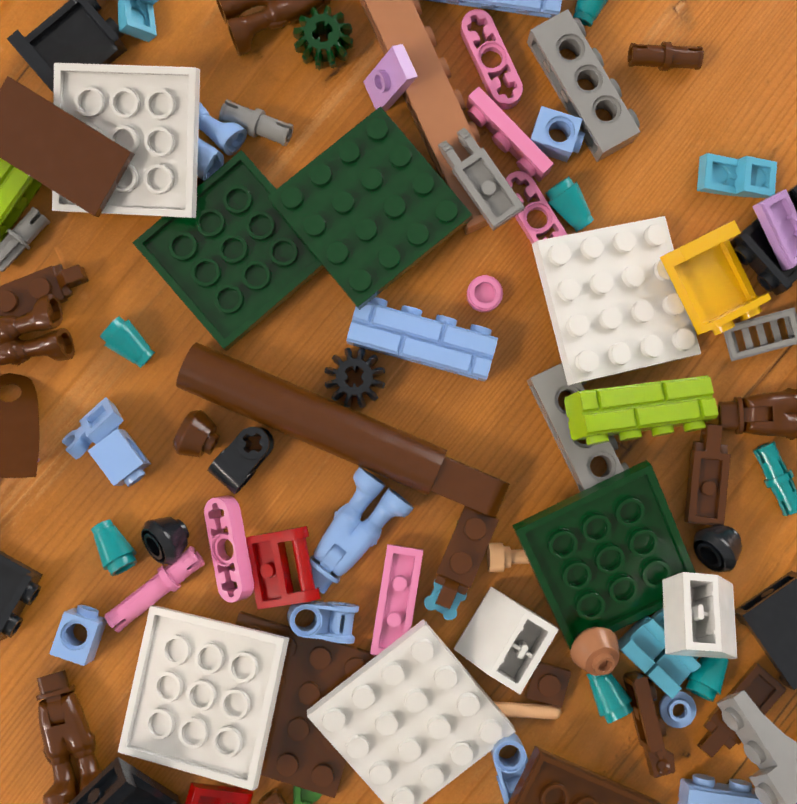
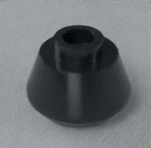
(165, 539)
(718, 547)

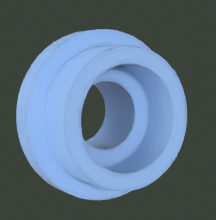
(666, 710)

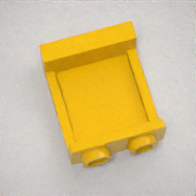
(713, 281)

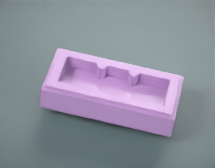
(390, 77)
(779, 223)

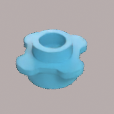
(448, 614)

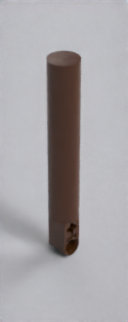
(336, 429)

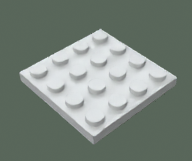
(149, 114)
(613, 300)
(203, 696)
(410, 719)

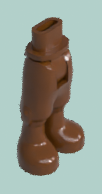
(274, 16)
(44, 316)
(761, 414)
(65, 732)

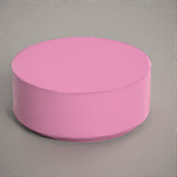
(484, 293)

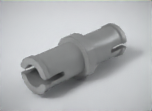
(256, 122)

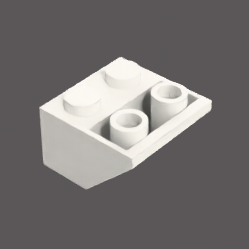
(699, 616)
(506, 640)

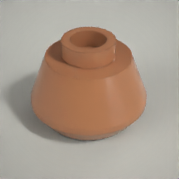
(596, 651)

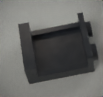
(70, 36)
(755, 250)
(17, 588)
(773, 623)
(124, 785)

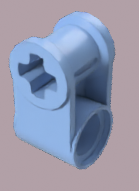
(326, 621)
(509, 769)

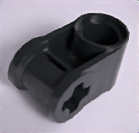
(239, 463)

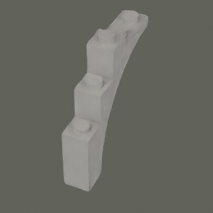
(765, 747)

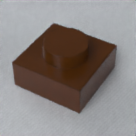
(548, 684)

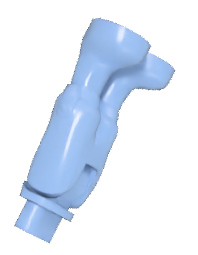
(226, 136)
(350, 537)

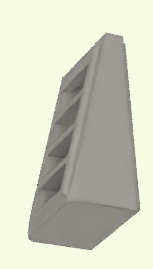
(790, 320)

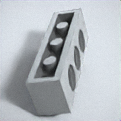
(569, 33)
(577, 456)

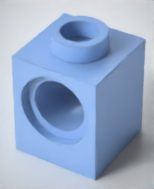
(551, 119)
(120, 458)
(67, 646)

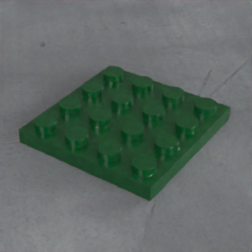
(370, 207)
(234, 256)
(605, 552)

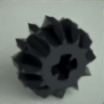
(367, 377)

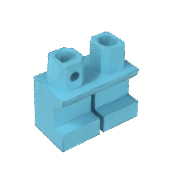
(646, 649)

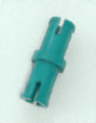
(777, 477)

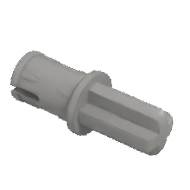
(21, 237)

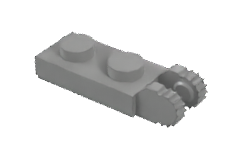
(482, 181)

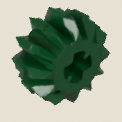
(319, 24)

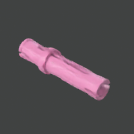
(166, 580)

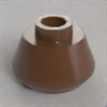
(196, 435)

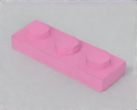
(508, 135)
(396, 595)

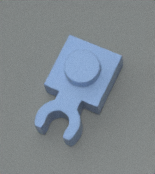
(94, 427)

